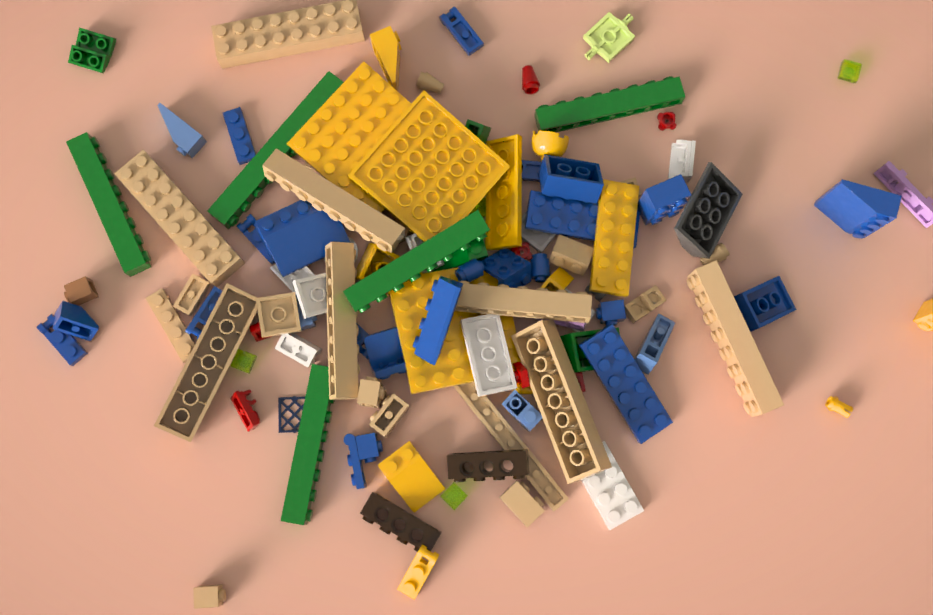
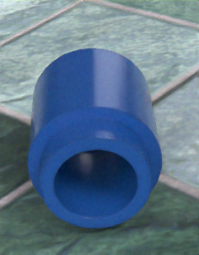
(540, 267)
(470, 270)

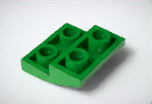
(92, 50)

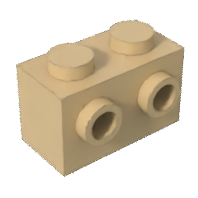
(571, 255)
(371, 392)
(389, 415)
(522, 503)

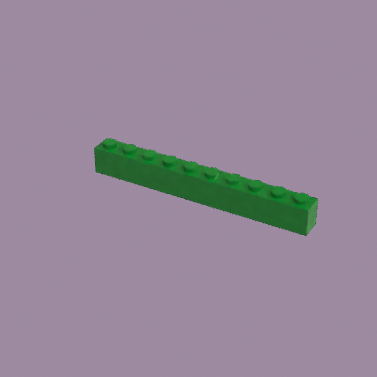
(251, 180)

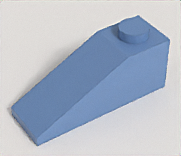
(183, 135)
(654, 343)

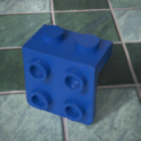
(508, 268)
(385, 353)

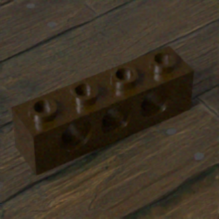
(456, 464)
(377, 502)

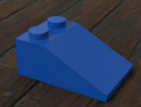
(764, 303)

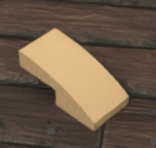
(644, 304)

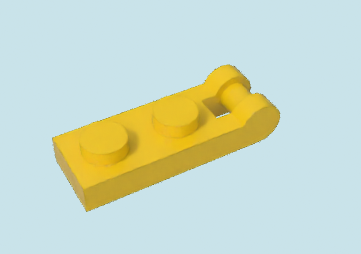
(418, 572)

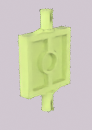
(609, 37)

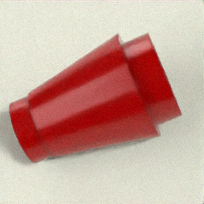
(529, 80)

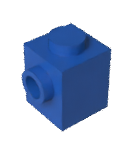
(611, 312)
(369, 447)

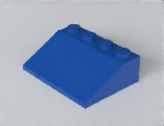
(858, 207)
(298, 235)

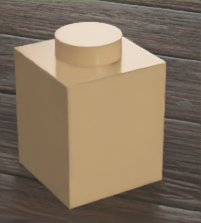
(209, 596)

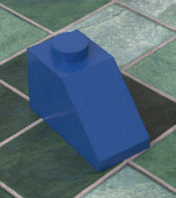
(74, 321)

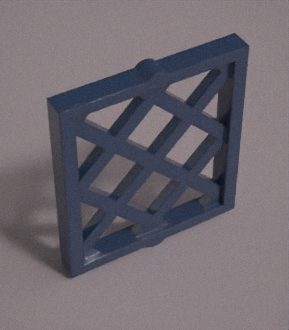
(294, 400)

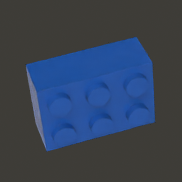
(570, 179)
(663, 200)

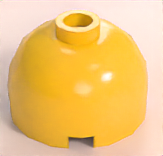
(549, 143)

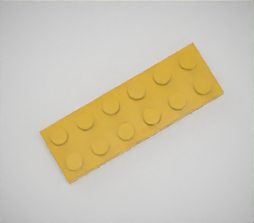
(505, 197)
(614, 238)

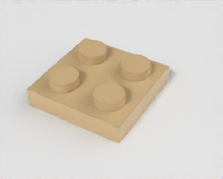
(278, 314)

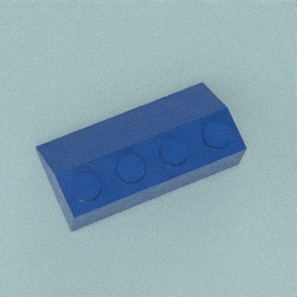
(438, 319)

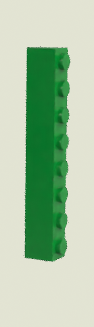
(610, 105)
(109, 205)
(416, 261)
(308, 448)

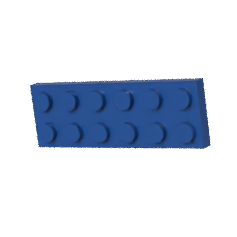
(564, 217)
(625, 383)

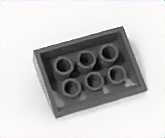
(707, 212)

